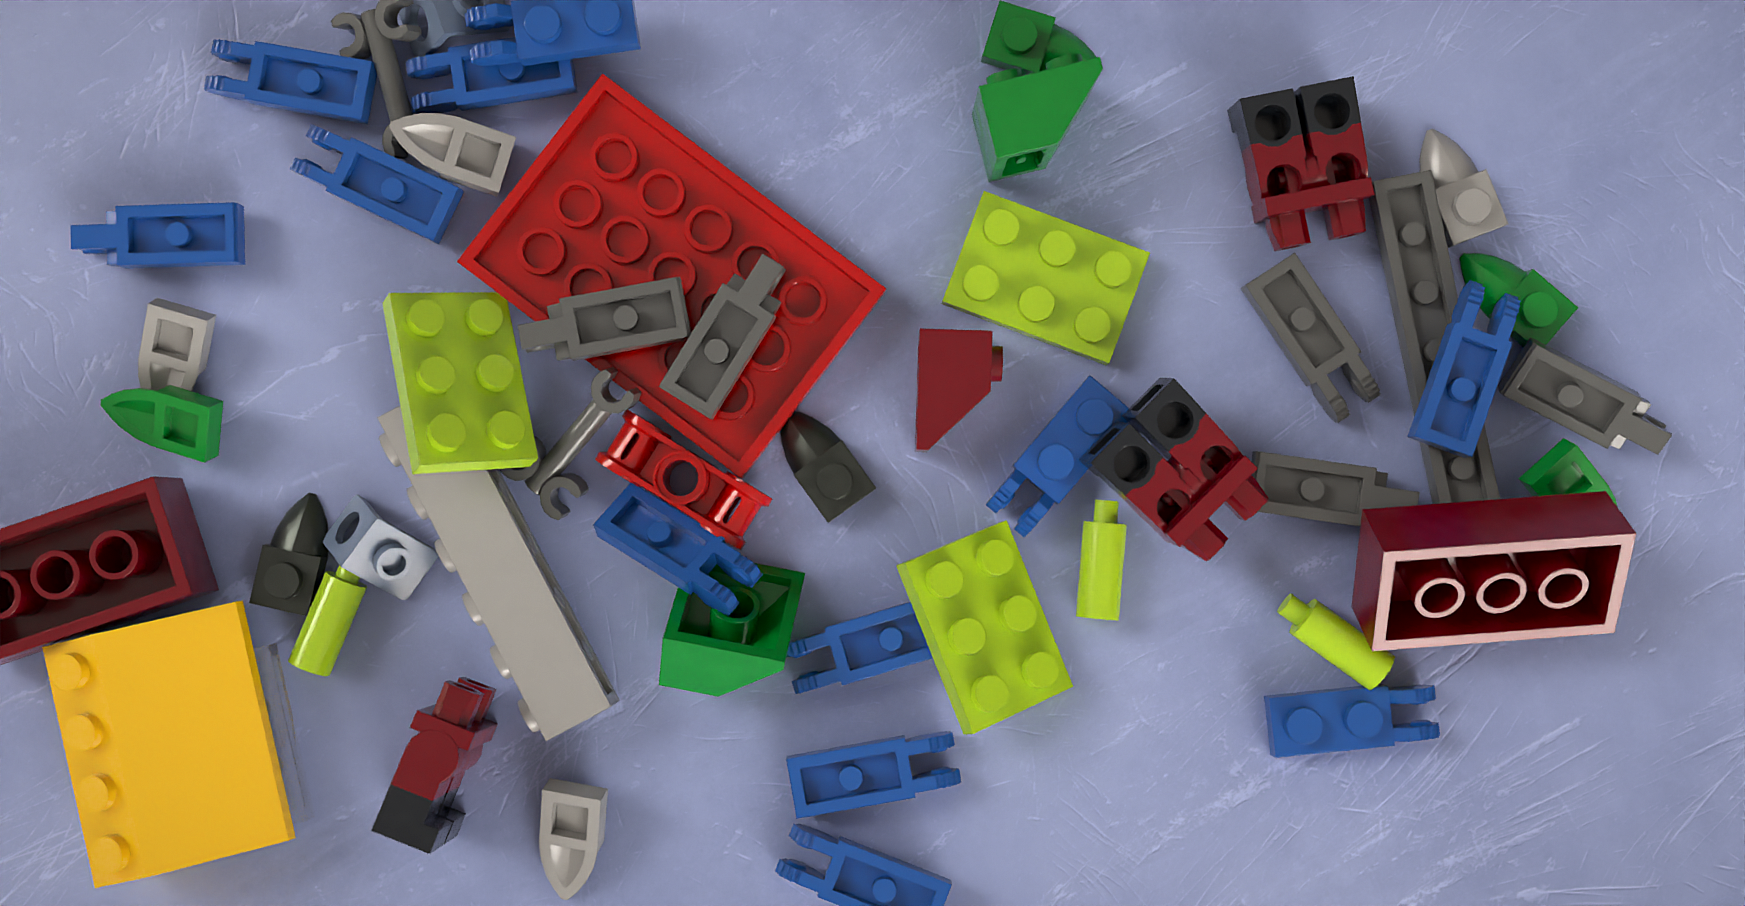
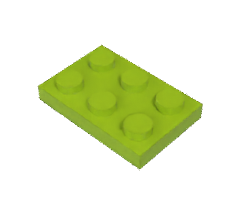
(1045, 278)
(459, 381)
(984, 627)

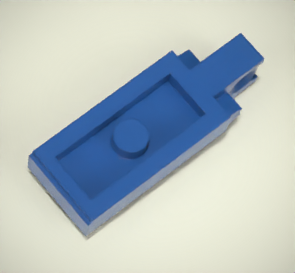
(167, 235)

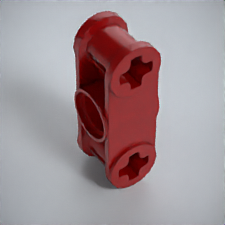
(648, 456)

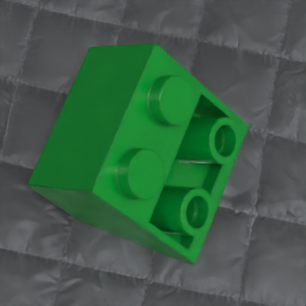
(1028, 115)

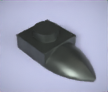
(823, 465)
(294, 560)

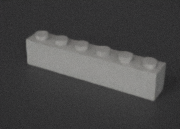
(508, 589)

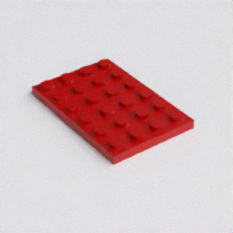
(639, 203)

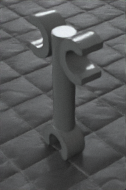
(374, 37)
(545, 474)

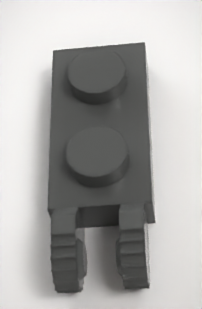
(1310, 334)

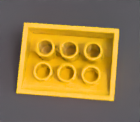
(168, 743)

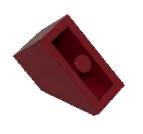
(952, 379)

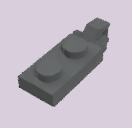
(611, 321)
(725, 339)
(1581, 399)
(1324, 488)

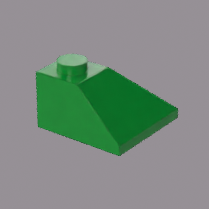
(723, 652)

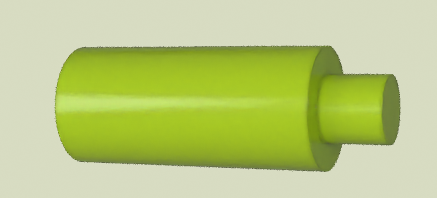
(1101, 564)
(328, 622)
(1336, 641)

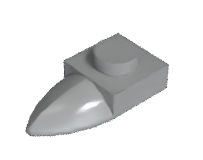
(456, 149)
(1463, 194)
(174, 345)
(571, 833)

